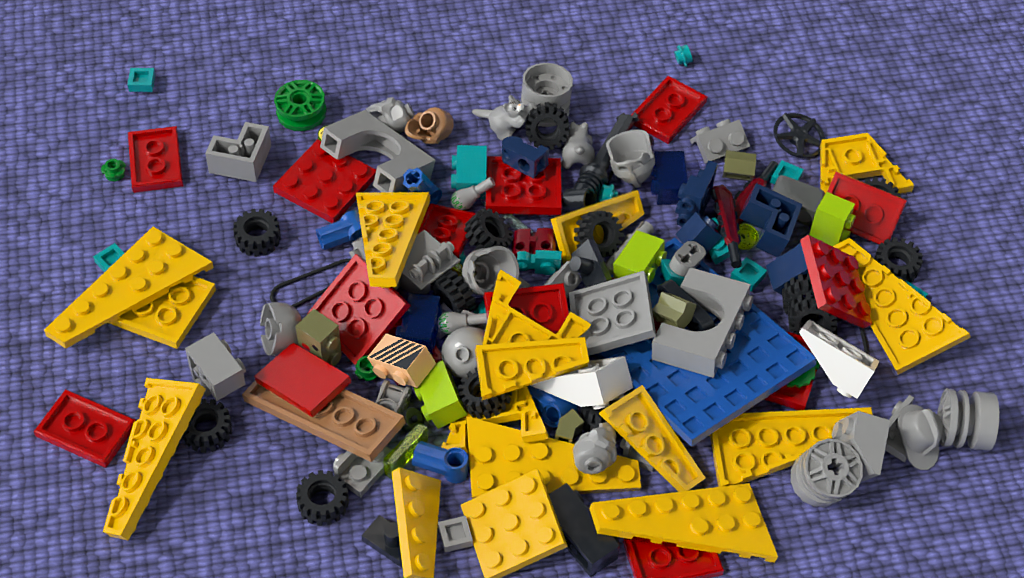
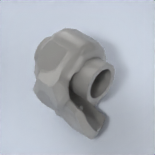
(392, 113)
(595, 449)

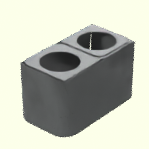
(802, 193)

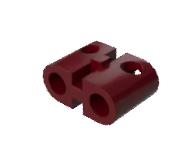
(531, 241)

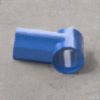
(417, 181)
(340, 232)
(550, 406)
(440, 461)

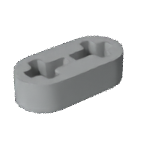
(687, 256)

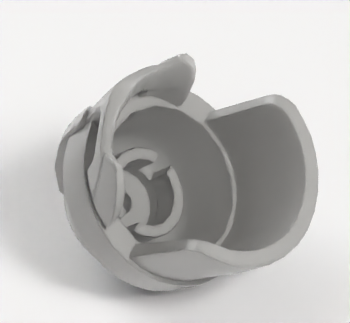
(631, 156)
(483, 266)

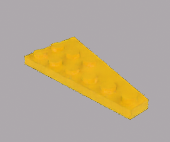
(389, 231)
(129, 284)
(900, 316)
(769, 441)
(149, 449)
(501, 456)
(693, 519)

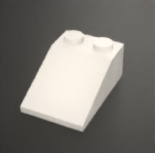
(842, 362)
(593, 385)

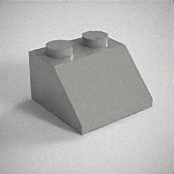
(867, 437)

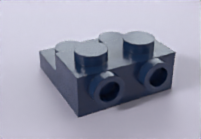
(696, 193)

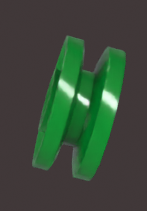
(300, 105)

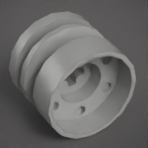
(547, 84)
(969, 419)
(822, 486)

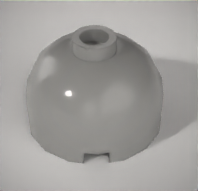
(280, 327)
(459, 350)

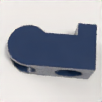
(524, 157)

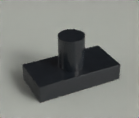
(589, 264)
(384, 538)

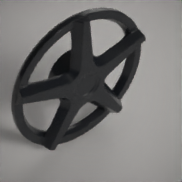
(798, 135)

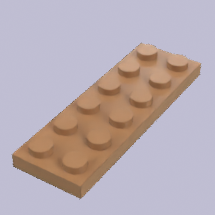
(345, 421)

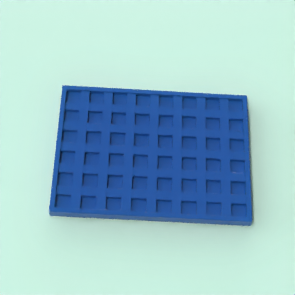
(698, 405)

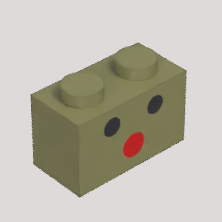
(320, 337)

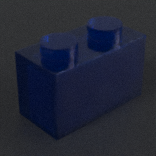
(668, 176)
(421, 320)

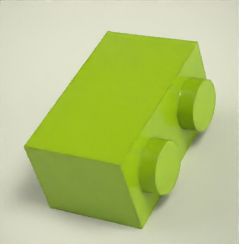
(832, 219)
(640, 254)
(440, 397)

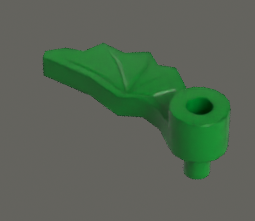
(805, 378)

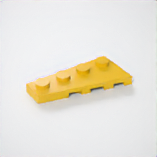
(624, 207)
(521, 364)
(651, 435)
(417, 519)

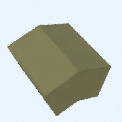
(739, 165)
(673, 310)
(569, 427)

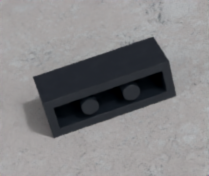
(587, 547)

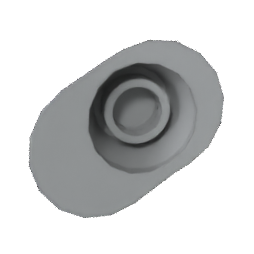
(921, 435)

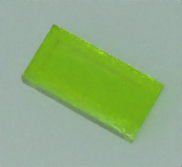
(404, 451)

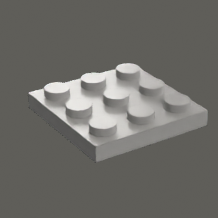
(617, 312)

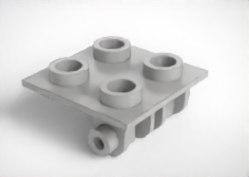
(428, 260)

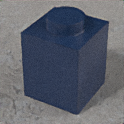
(701, 231)

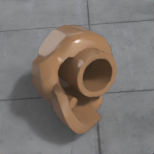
(430, 125)

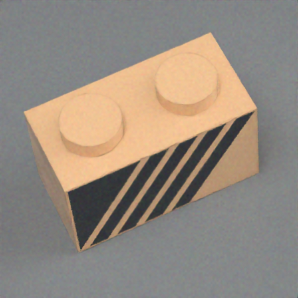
(401, 360)

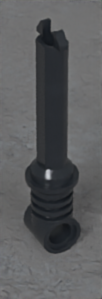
(594, 174)

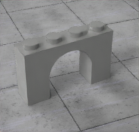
(367, 132)
(705, 350)

